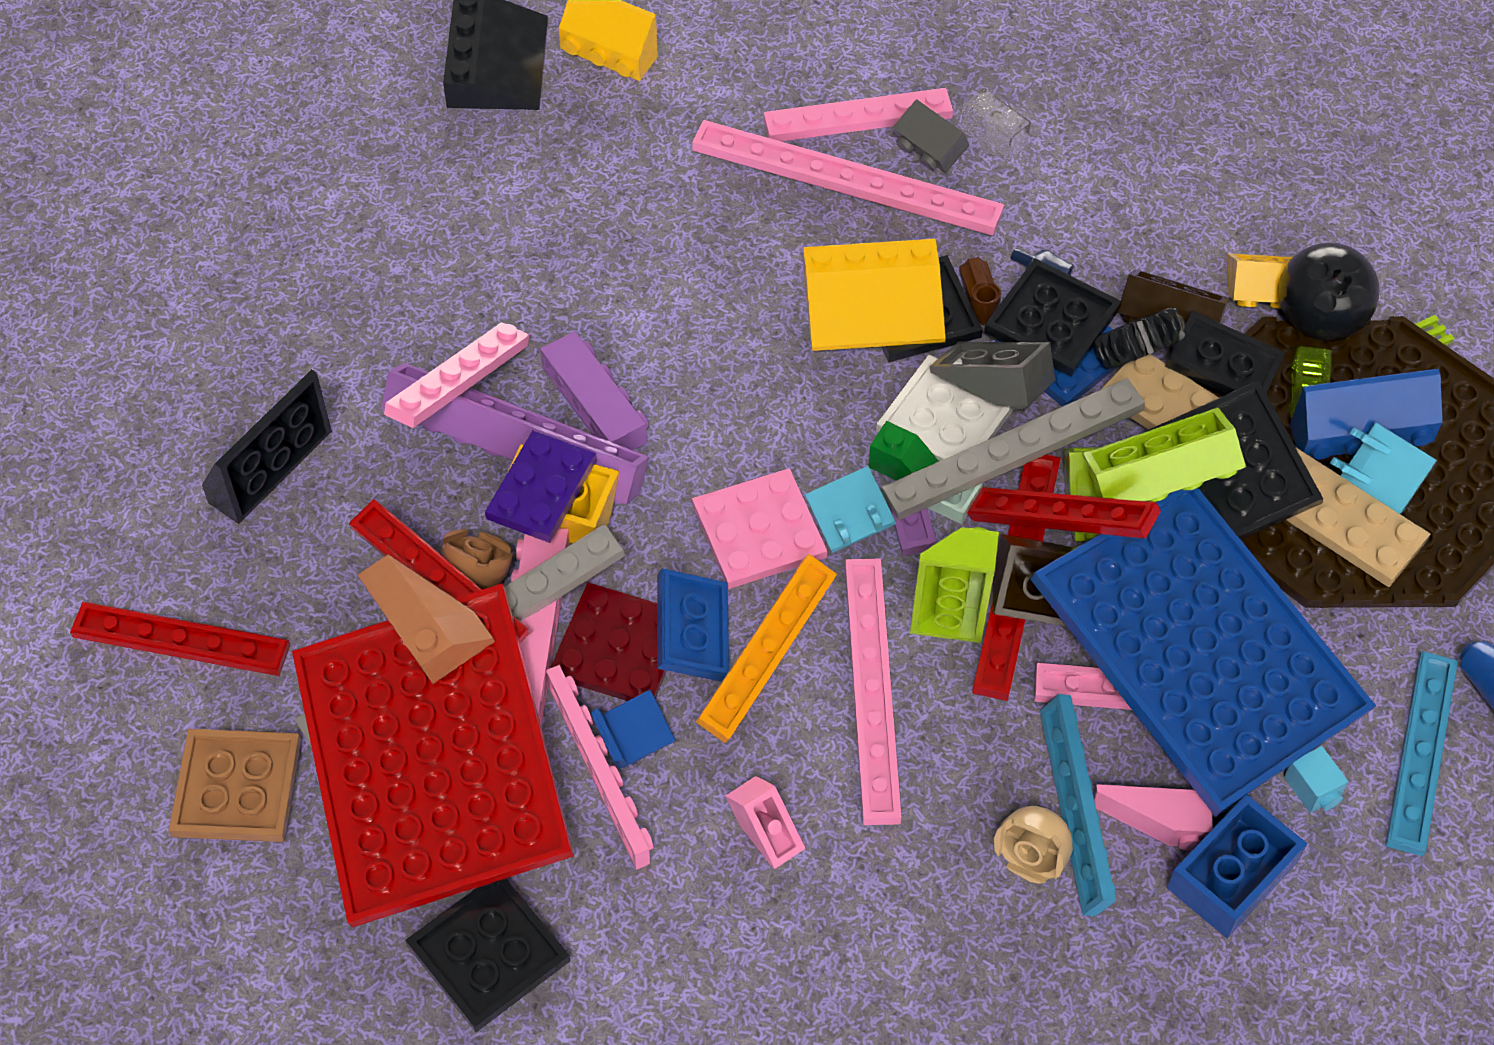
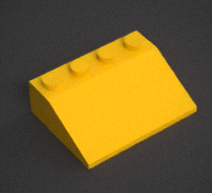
(873, 294)

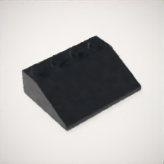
(494, 56)
(269, 451)

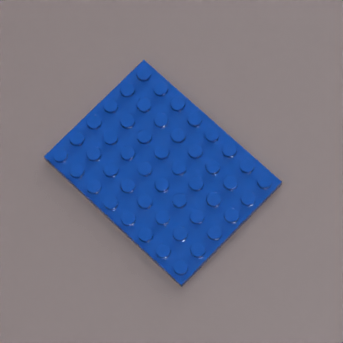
(1204, 648)

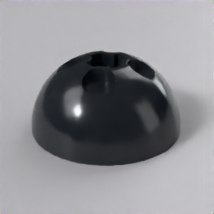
(1312, 296)

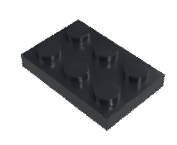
(1223, 356)

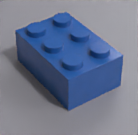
(1236, 866)

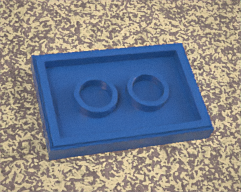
(692, 625)

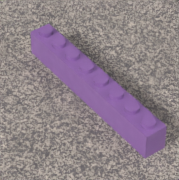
(504, 426)

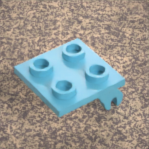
(1386, 467)
(850, 509)

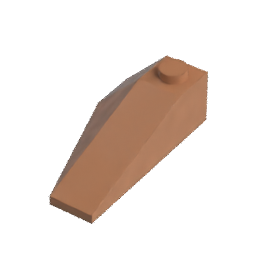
(428, 620)

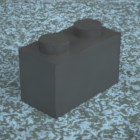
(930, 137)

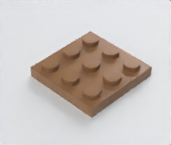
(235, 785)

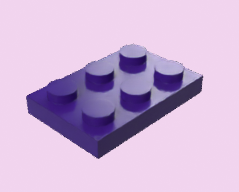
(540, 486)

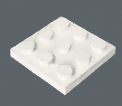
(943, 413)

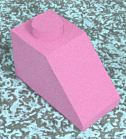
(765, 820)

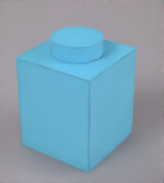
(1317, 780)

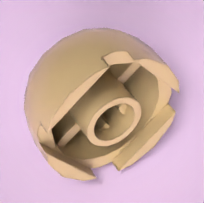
(1034, 843)

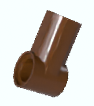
(980, 288)

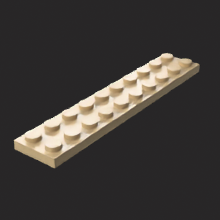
(1345, 522)

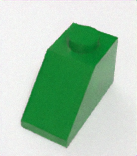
(898, 452)

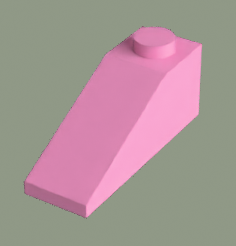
(1165, 814)

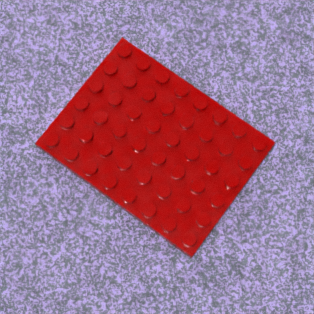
(425, 778)

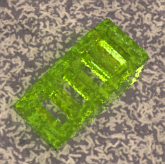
(1309, 362)

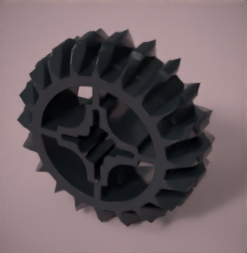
(1140, 337)

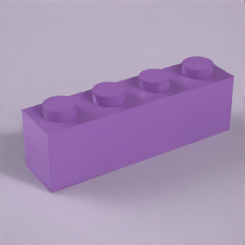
(592, 392)

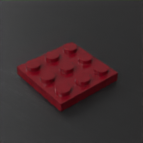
(612, 644)

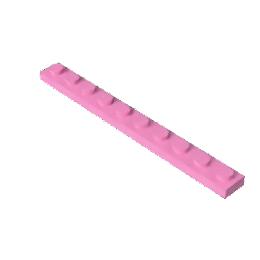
(848, 177)

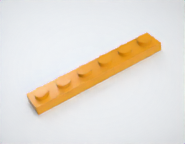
(766, 648)

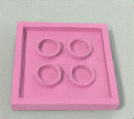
(758, 528)

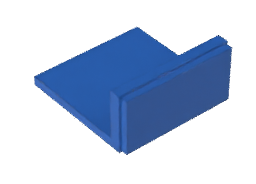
(633, 729)

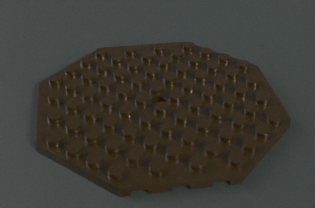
(1451, 502)

